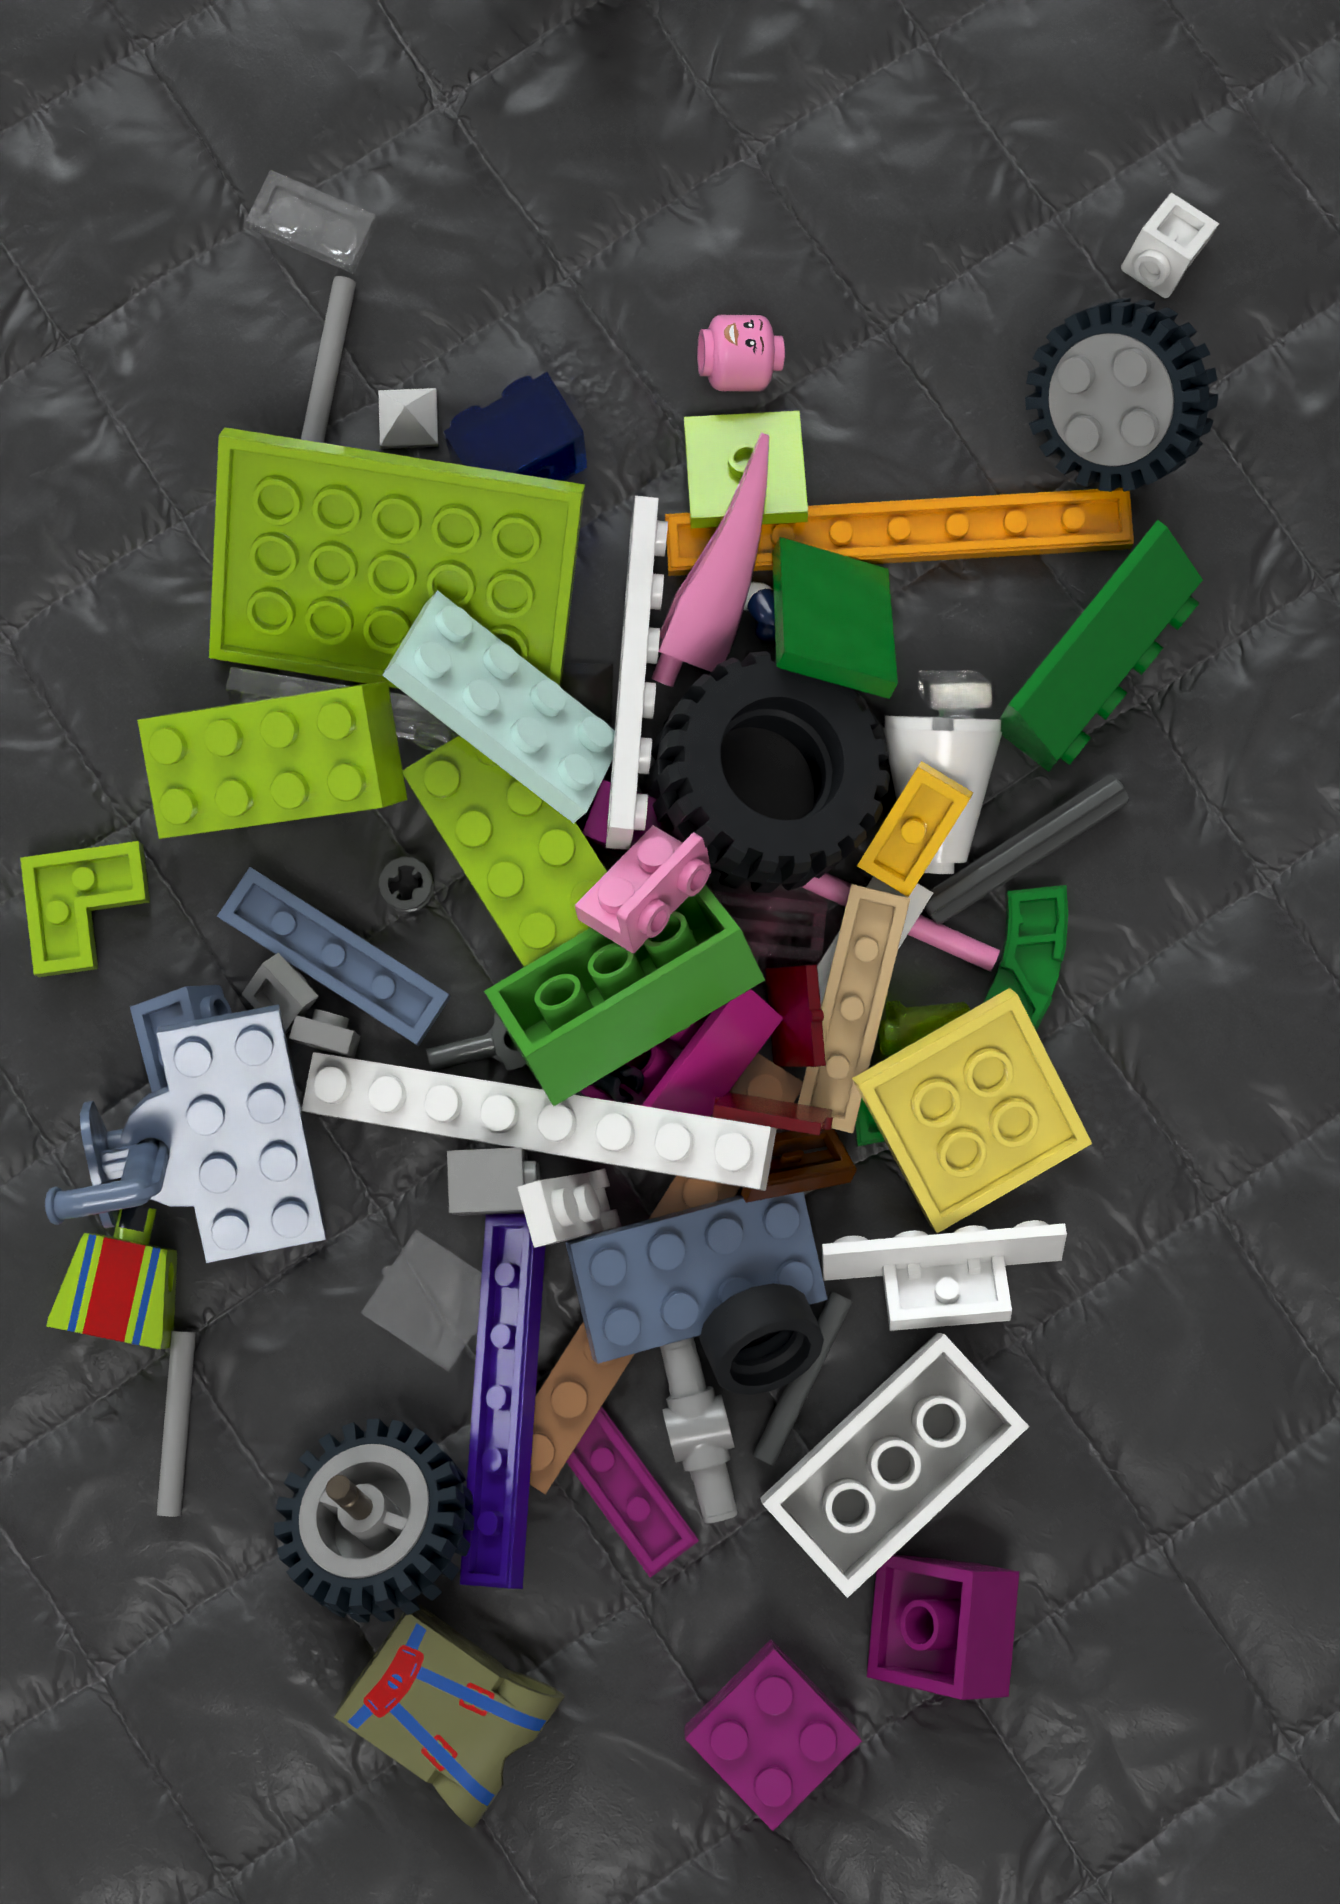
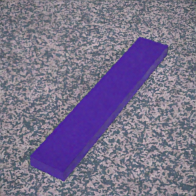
(503, 1403)

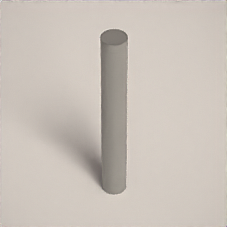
(328, 359)
(176, 1423)

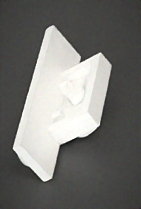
(947, 1275)

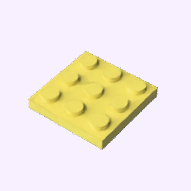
(972, 1110)

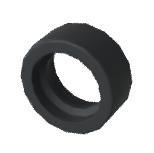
(750, 1316)

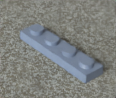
(334, 956)

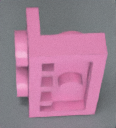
(645, 888)

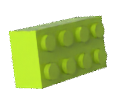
(273, 760)
(510, 845)

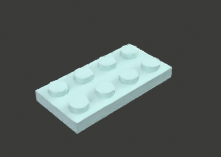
(503, 706)

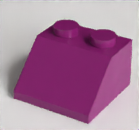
(944, 1626)

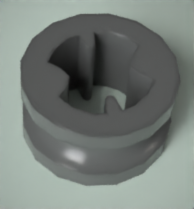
(392, 873)

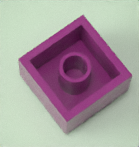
(772, 1734)

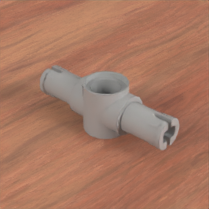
(698, 1430)

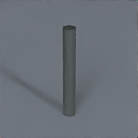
(796, 1392)

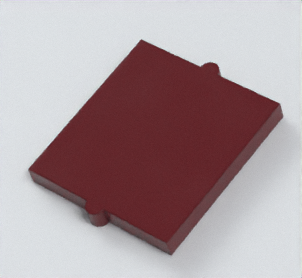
(796, 997)
(773, 1113)

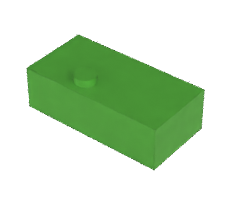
(602, 1006)

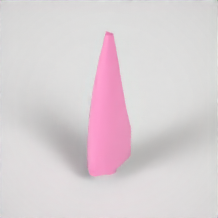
(714, 594)

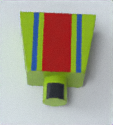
(120, 1285)

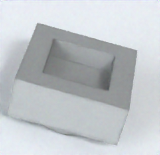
(282, 985)
(325, 1032)

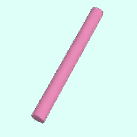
(923, 929)

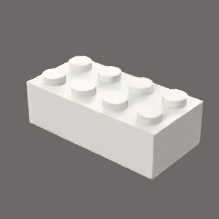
(893, 1463)

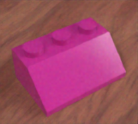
(703, 1059)

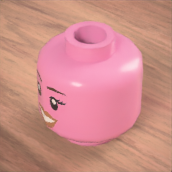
(739, 352)

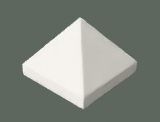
(408, 418)

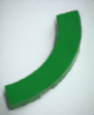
(1027, 965)

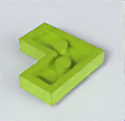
(64, 891)

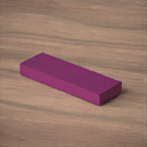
(630, 1496)

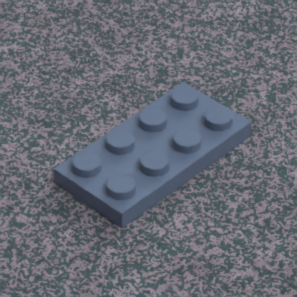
(670, 1272)

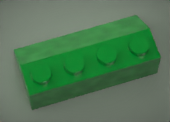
(1101, 649)

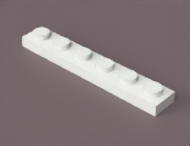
(635, 696)

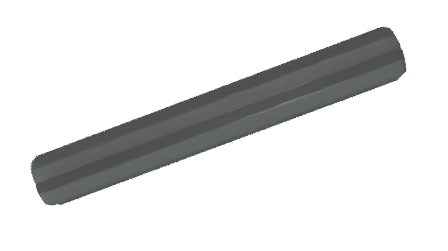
(1026, 848)

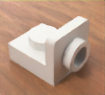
(1168, 245)

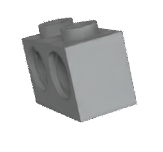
(488, 1180)

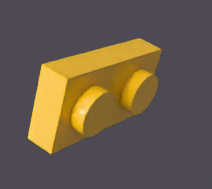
(915, 829)

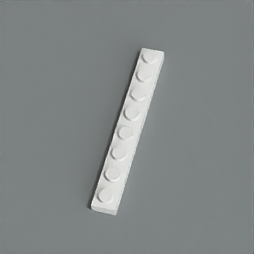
(525, 1118)

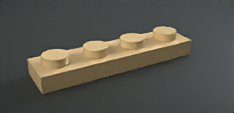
(855, 1000)

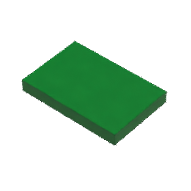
(833, 618)

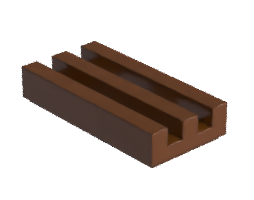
(804, 1172)

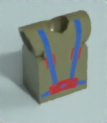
(446, 1710)

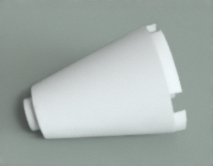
(957, 749)

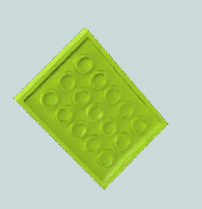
(343, 546)

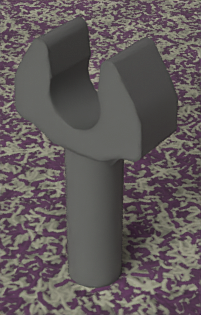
(476, 1049)

